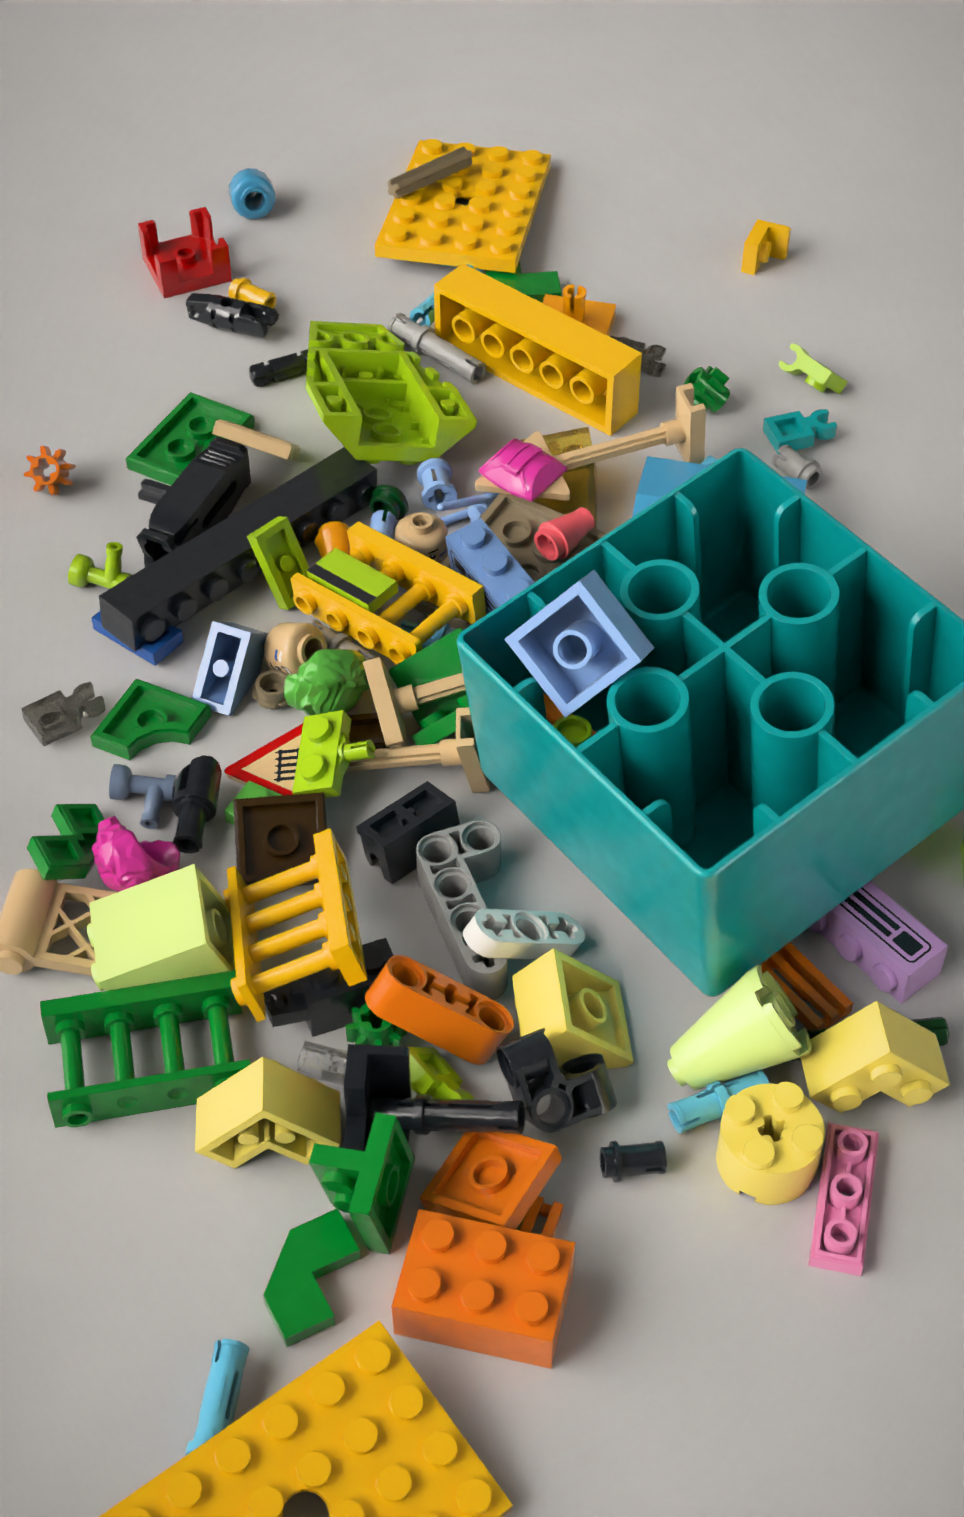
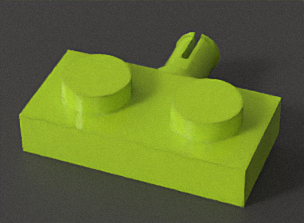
(327, 753)

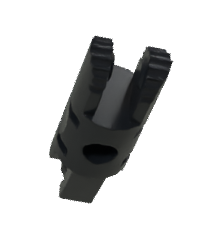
(231, 314)

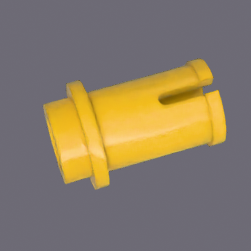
(245, 290)

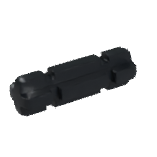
(278, 368)

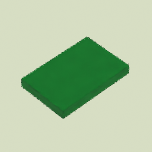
(182, 437)

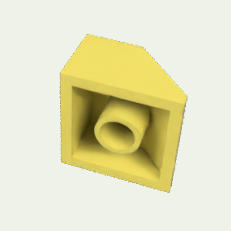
(576, 1008)

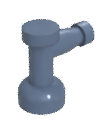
(156, 789)

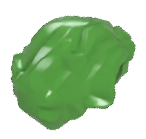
(327, 682)

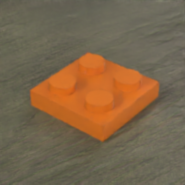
(492, 1178)

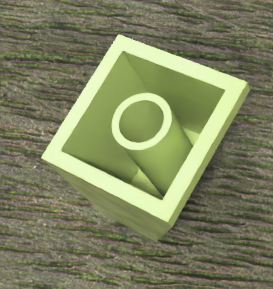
(160, 932)

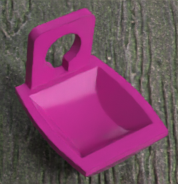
(522, 469)

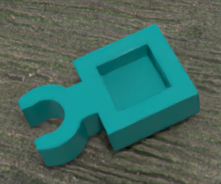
(798, 430)

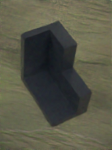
(372, 1073)

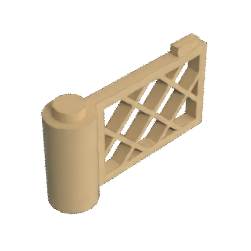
(31, 924)

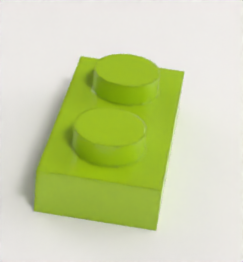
(279, 558)

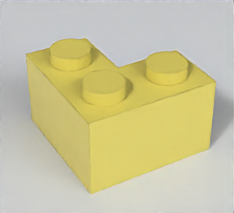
(874, 1054)
(266, 1110)

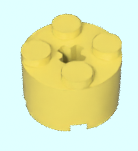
(770, 1142)

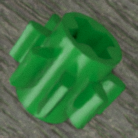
(709, 387)
(372, 1030)

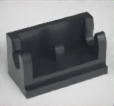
(397, 829)

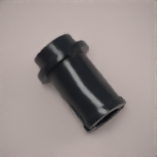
(632, 1160)

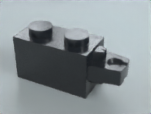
(325, 997)

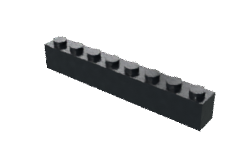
(222, 556)

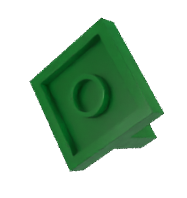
(370, 1181)

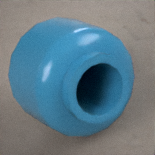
(252, 193)

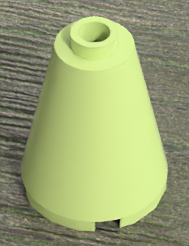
(740, 1034)

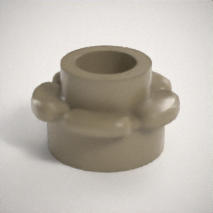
(270, 690)

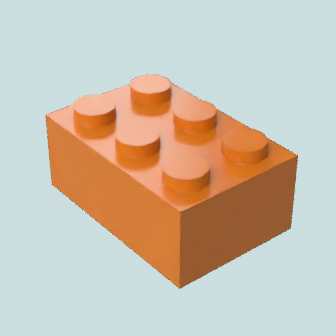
(483, 1288)

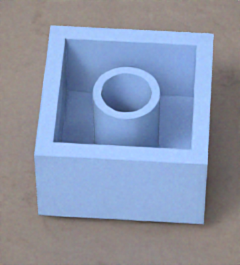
(579, 643)

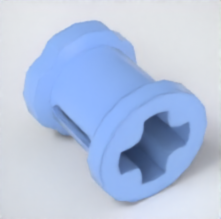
(443, 474)

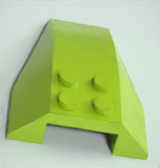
(381, 396)

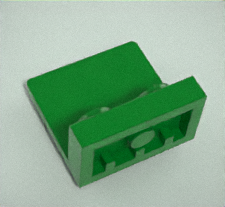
(428, 665)

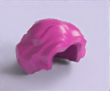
(125, 861)

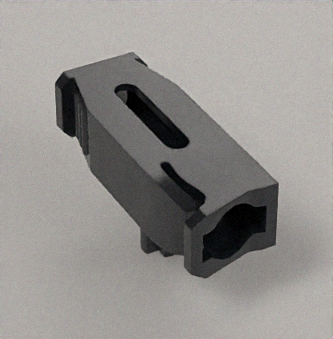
(196, 500)

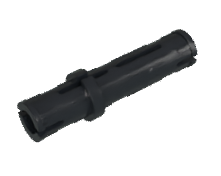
(456, 1115)

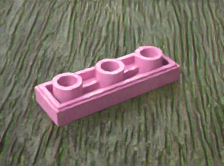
(840, 1219)

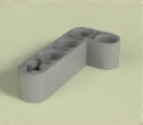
(447, 873)

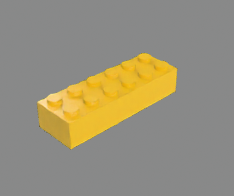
(539, 349)

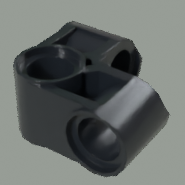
(576, 1088)

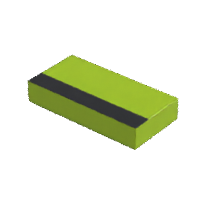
(353, 580)

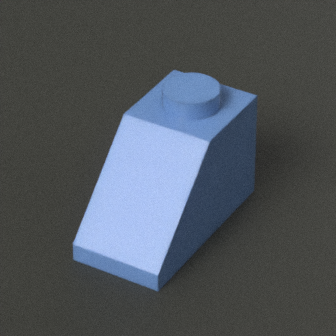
(229, 665)

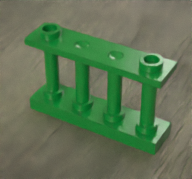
(134, 1009)

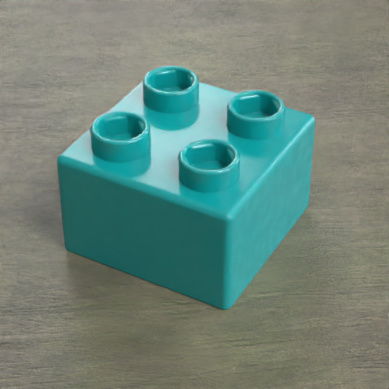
(765, 745)

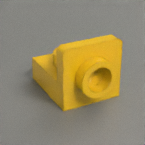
(764, 241)

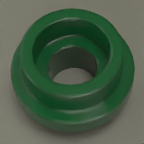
(389, 499)

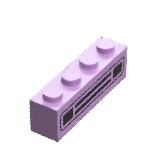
(884, 941)

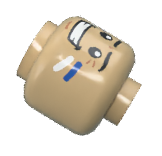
(423, 534)
(291, 645)

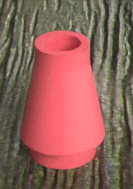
(561, 535)

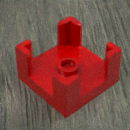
(186, 261)

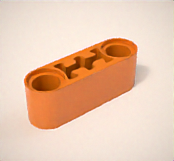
(439, 1009)

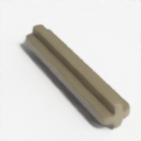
(430, 172)

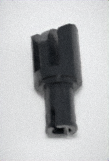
(195, 801)

